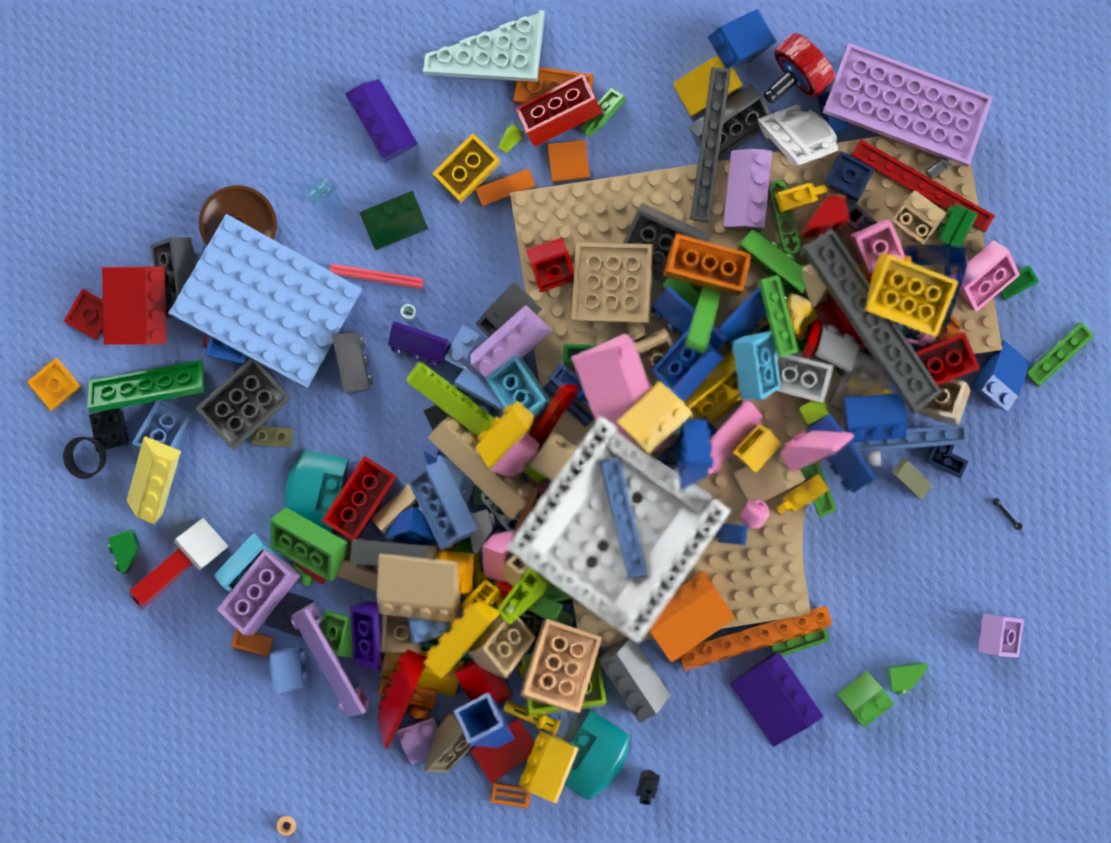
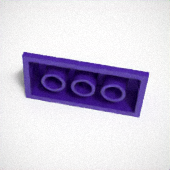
(381, 119)

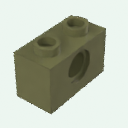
(274, 437)

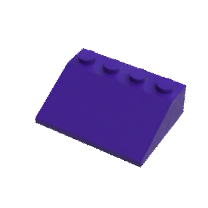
(776, 699)

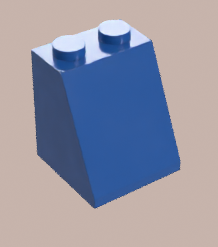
(742, 39)
(484, 723)

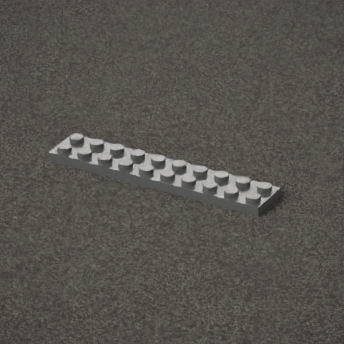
(878, 333)

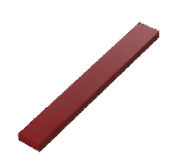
(914, 180)

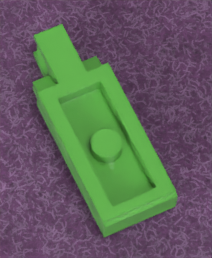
(609, 105)

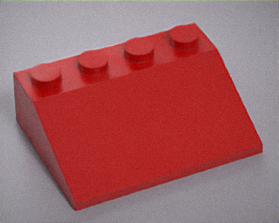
(133, 305)
(399, 694)

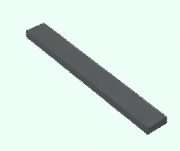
(710, 144)

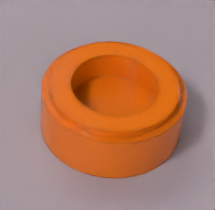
(419, 712)

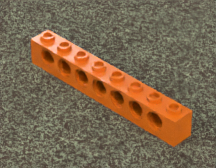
(755, 638)

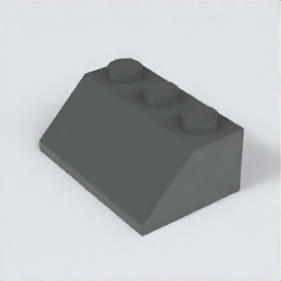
(352, 362)

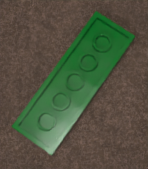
(145, 386)

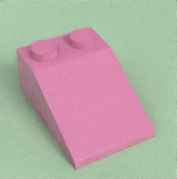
(812, 447)

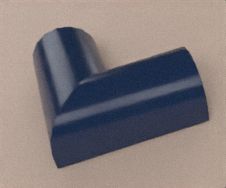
(944, 459)

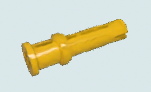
(540, 724)

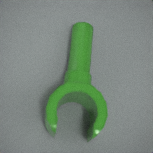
(307, 580)

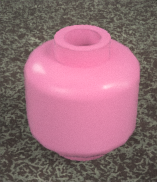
(754, 513)

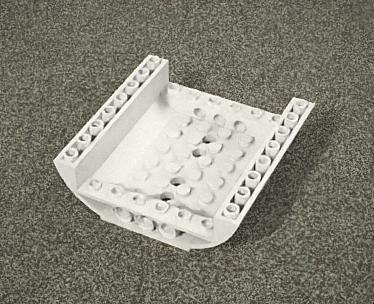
(576, 515)

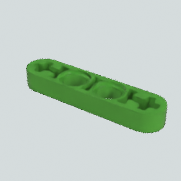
(781, 218)

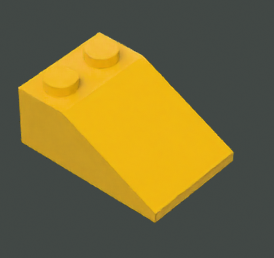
(694, 86)

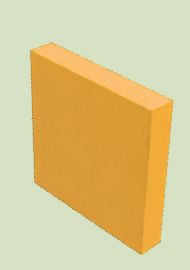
(54, 384)

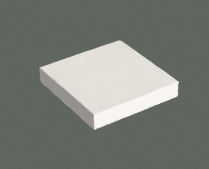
(201, 544)

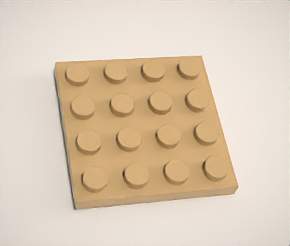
(612, 282)

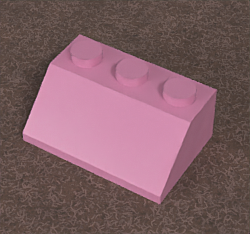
(987, 275)

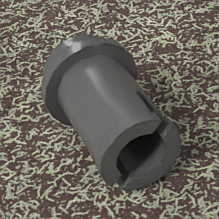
(938, 167)

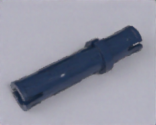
(574, 408)

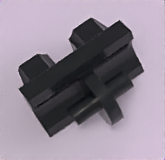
(647, 786)

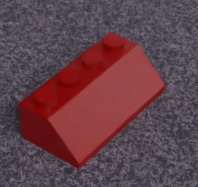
(558, 110)
(828, 215)
(948, 358)
(360, 498)

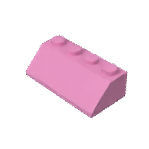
(733, 432)

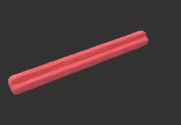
(377, 276)

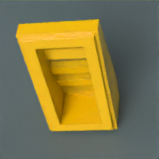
(486, 587)

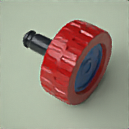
(802, 66)

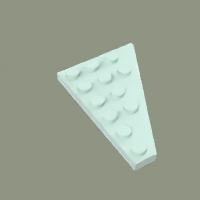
(501, 54)

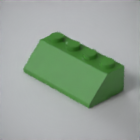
(773, 261)
(307, 543)

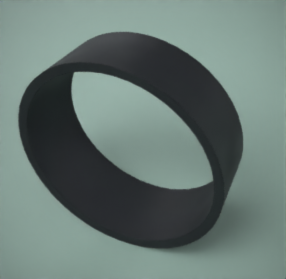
(69, 460)

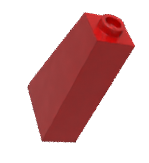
(160, 579)

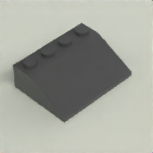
(659, 229)
(243, 403)

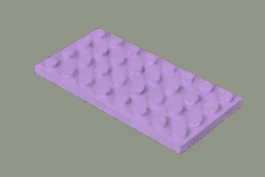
(908, 105)

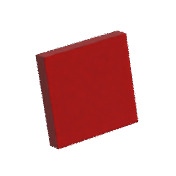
(86, 314)

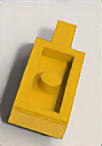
(799, 196)
(803, 494)

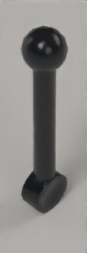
(1018, 526)

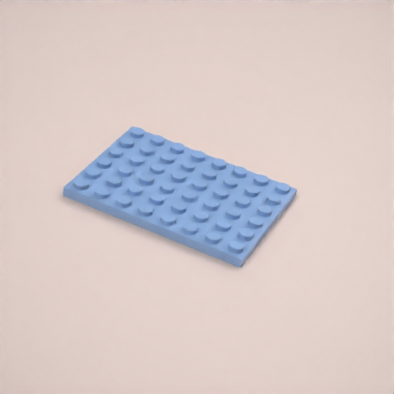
(265, 301)

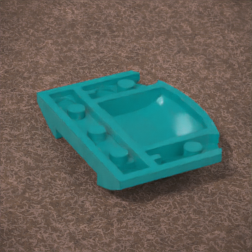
(314, 485)
(599, 755)

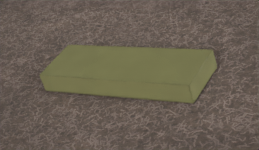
(911, 478)

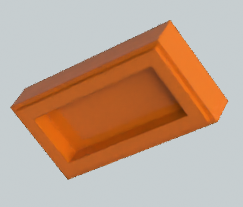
(254, 643)

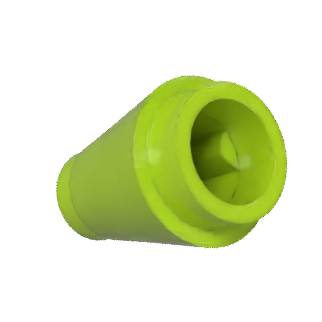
(510, 138)

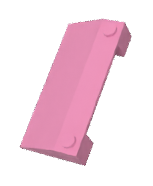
(613, 380)

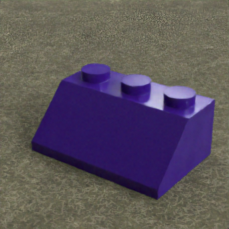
(418, 343)
(367, 635)

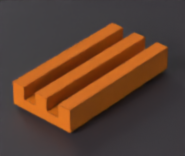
(508, 794)

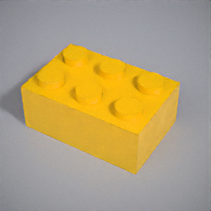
(466, 168)

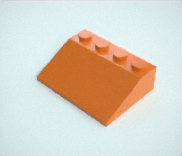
(690, 616)

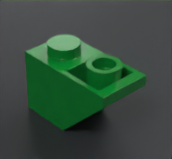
(125, 549)

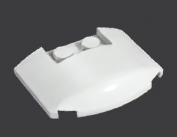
(799, 134)

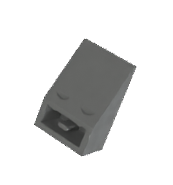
(505, 308)

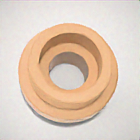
(283, 831)

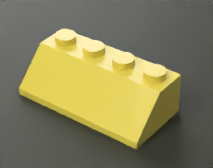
(152, 479)

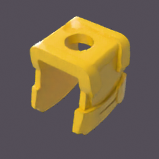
(800, 314)

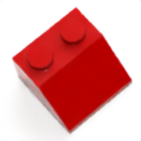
(551, 264)

